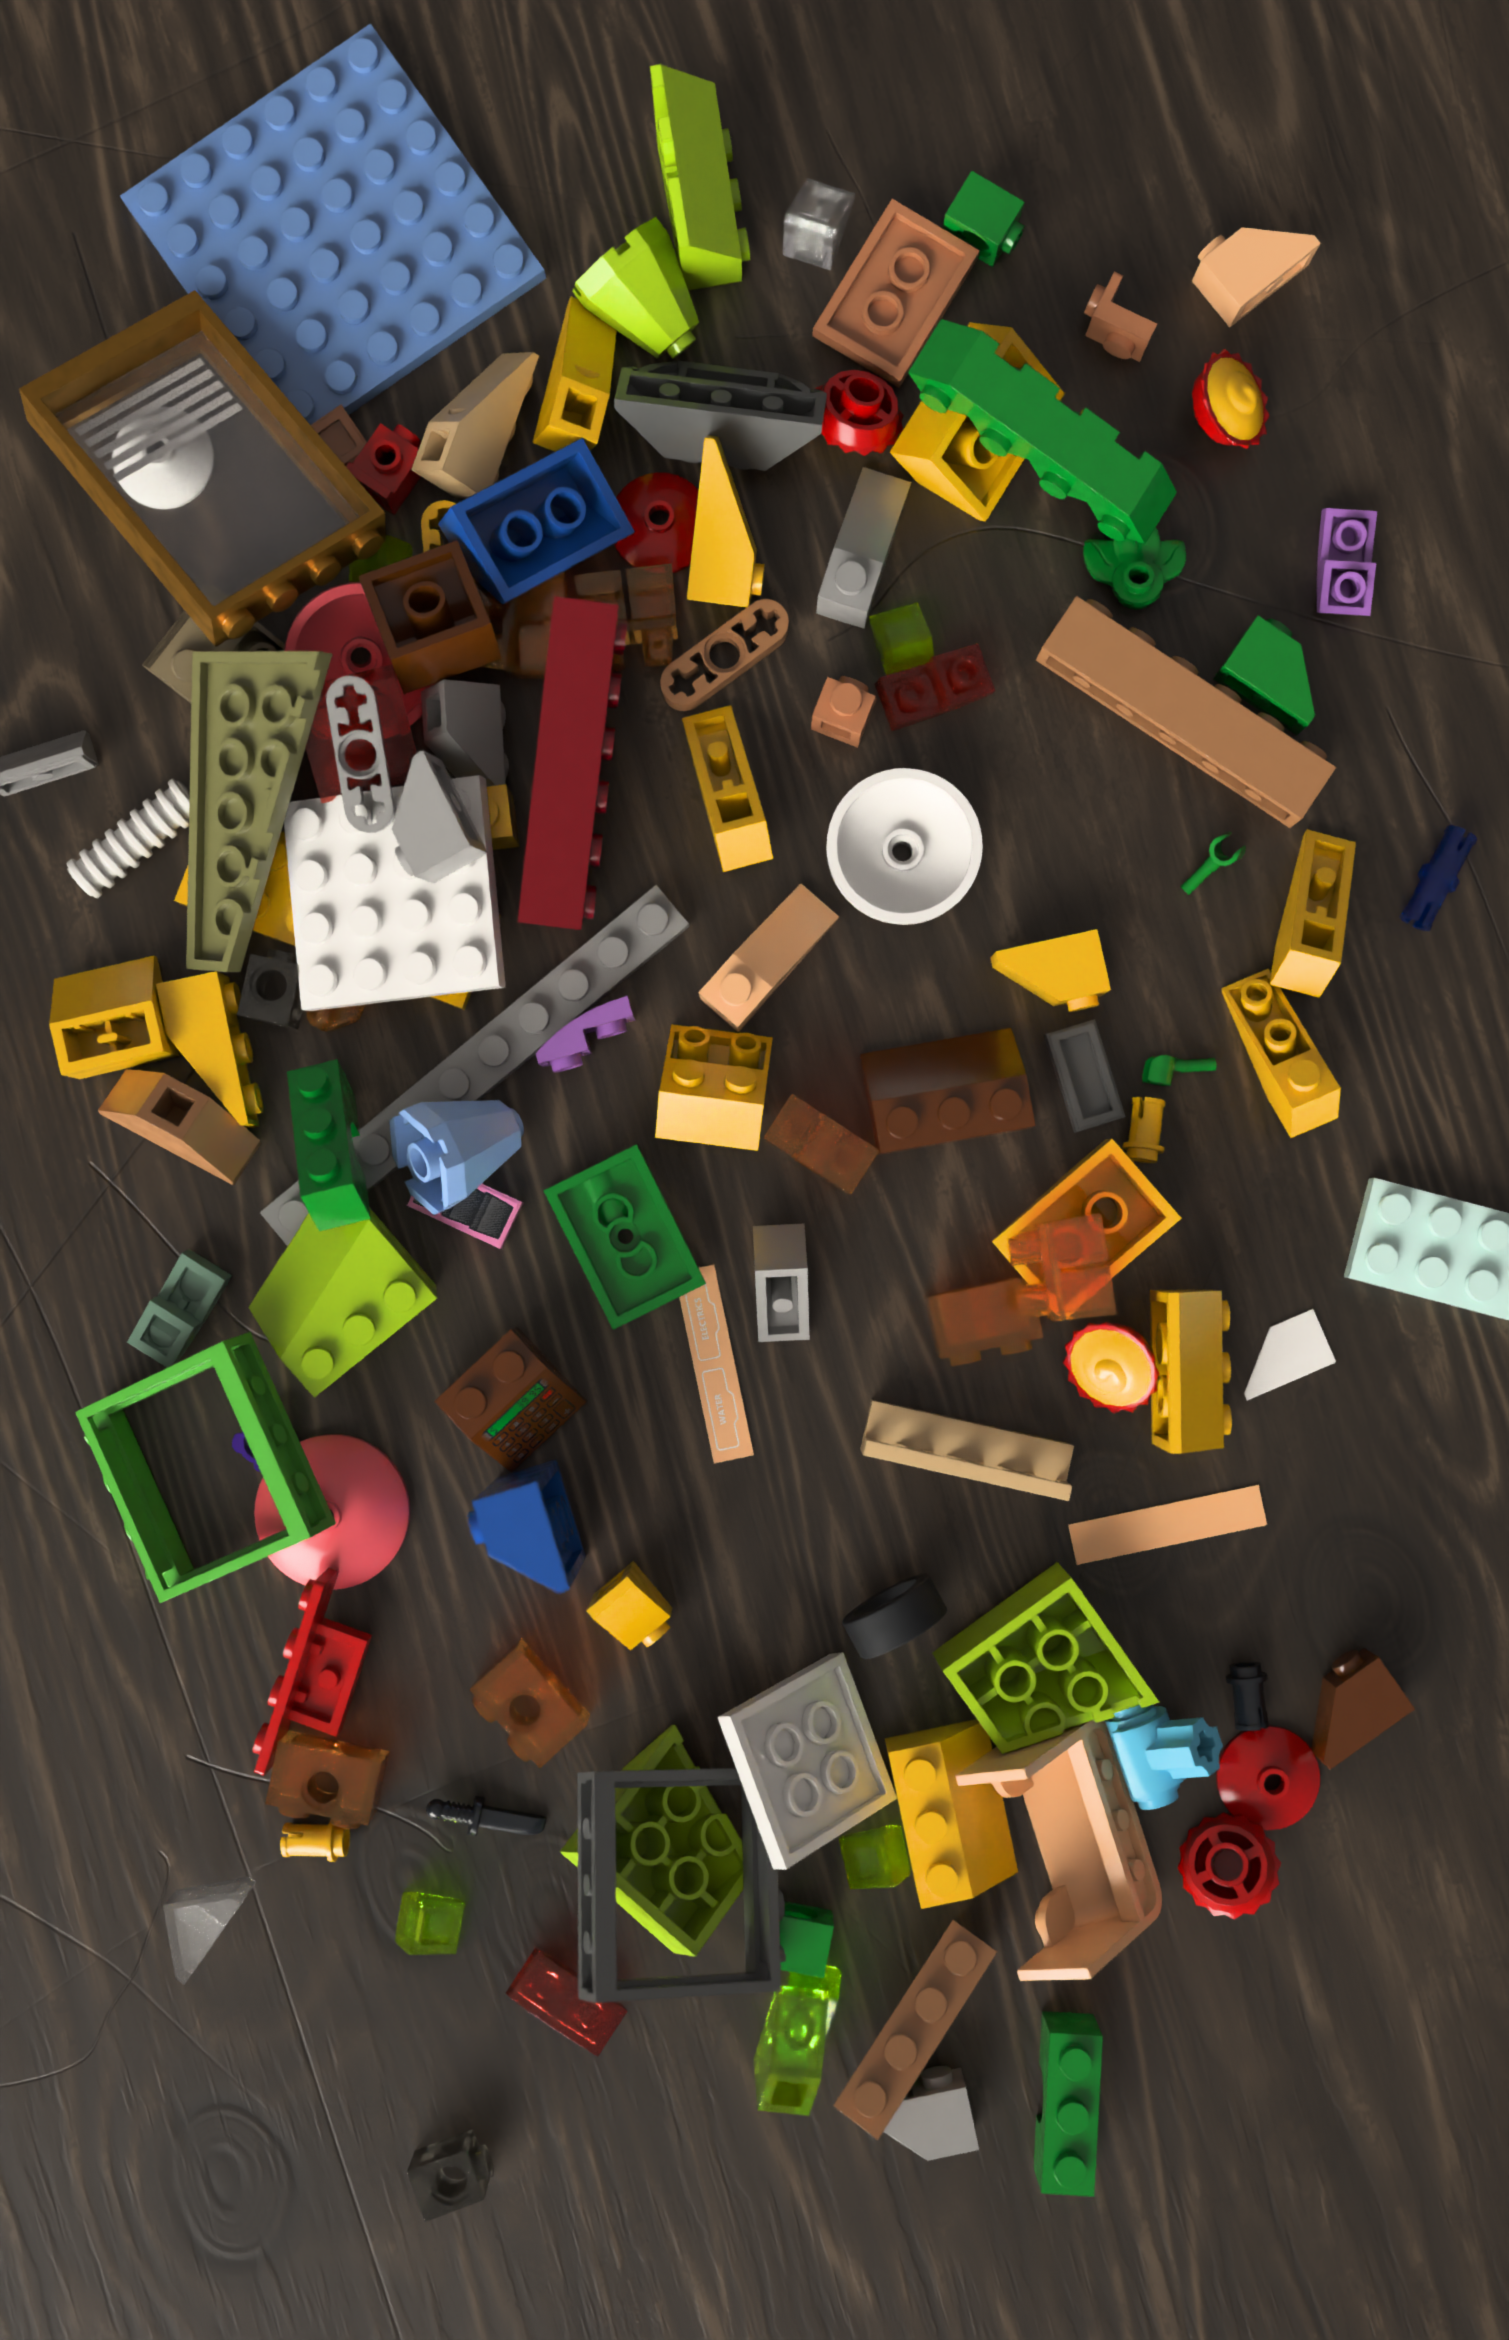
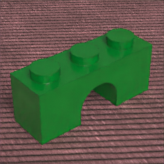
(324, 1148)
(1071, 2096)

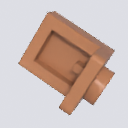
(1117, 328)

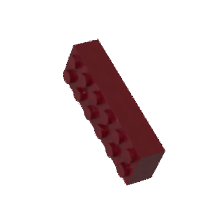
(569, 761)

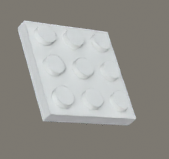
(807, 1760)

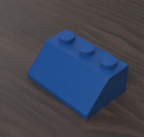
(537, 522)

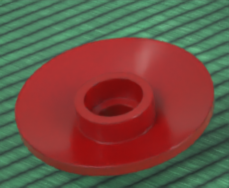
(659, 543)
(1255, 1756)

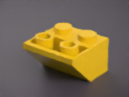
(109, 1019)
(713, 1087)

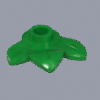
(1119, 561)

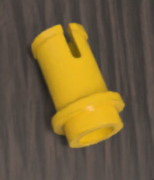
(1145, 1130)
(315, 1840)

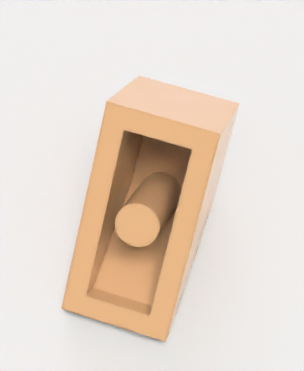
(1249, 268)

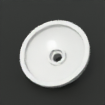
(912, 811)

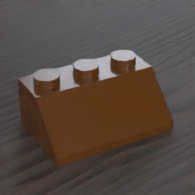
(947, 1091)

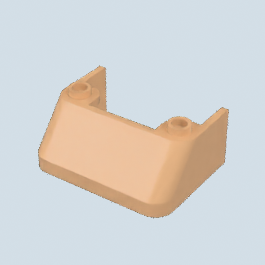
(1089, 1844)

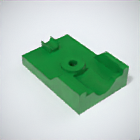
(632, 1275)

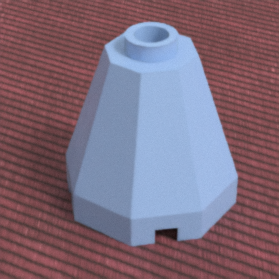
(453, 1147)

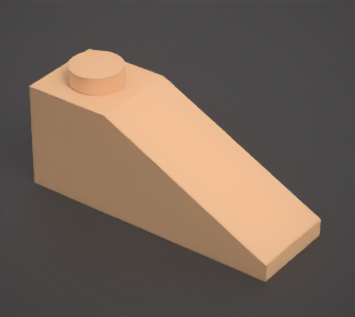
(767, 957)

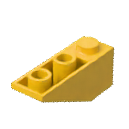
(577, 381)
(205, 1029)
(1283, 1054)

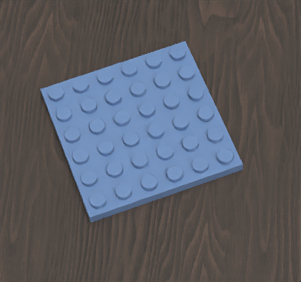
(336, 230)

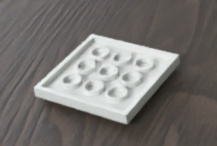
(371, 927)

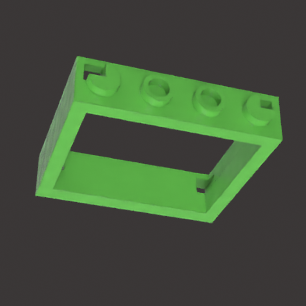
(269, 1438)

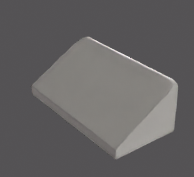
(46, 763)

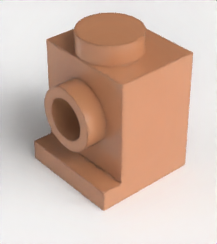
(843, 710)

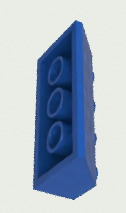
(530, 1525)

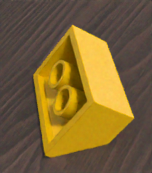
(946, 448)
(1192, 1369)
(952, 1832)

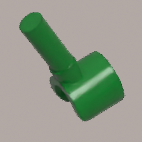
(1212, 863)
(1160, 1069)

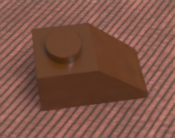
(1355, 1706)

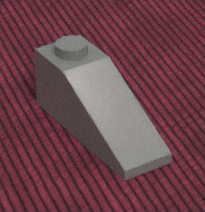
(862, 548)

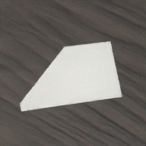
(1289, 1353)

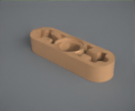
(762, 643)

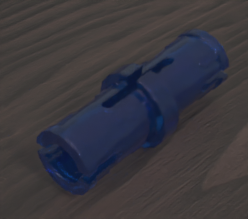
(1438, 878)

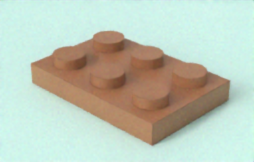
(895, 293)

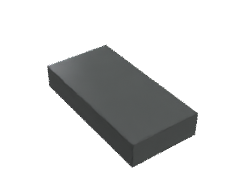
(1084, 1076)

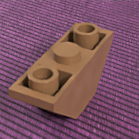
(181, 1122)

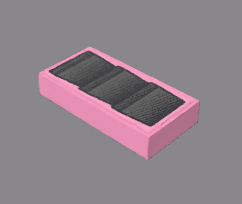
(483, 1214)

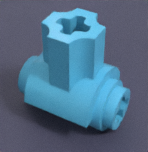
(1161, 1752)

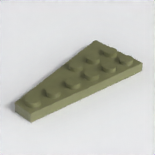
(244, 760)

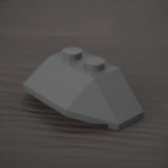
(751, 411)

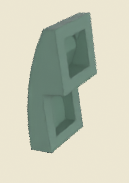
(179, 1309)

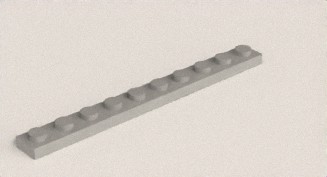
(512, 1036)

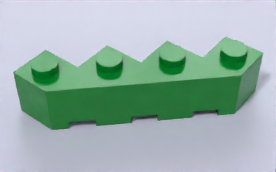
(1022, 417)

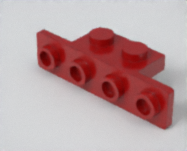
(319, 1675)

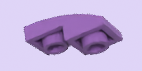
(1345, 561)
(571, 1042)

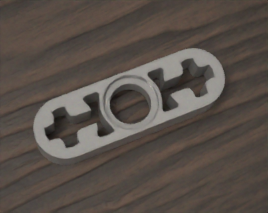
(367, 713)

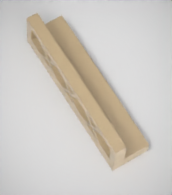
(967, 1449)

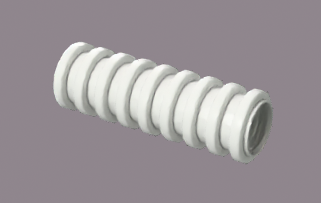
(132, 839)

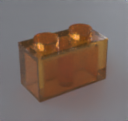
(979, 1320)

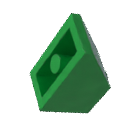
(1270, 674)

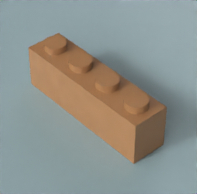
(915, 2029)

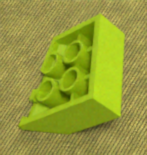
(697, 180)
(338, 1298)
(1041, 1665)
(673, 1852)

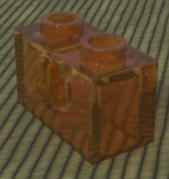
(821, 1144)
(526, 1674)
(356, 1768)

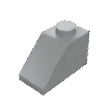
(433, 823)
(781, 1282)

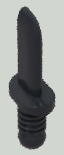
(486, 1817)

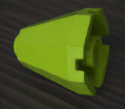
(642, 292)

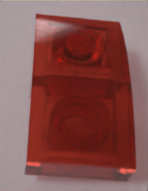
(935, 687)
(551, 1994)

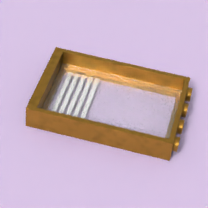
(204, 467)

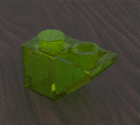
(791, 2051)

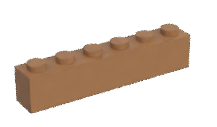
(1185, 711)

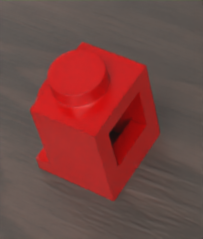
(393, 482)

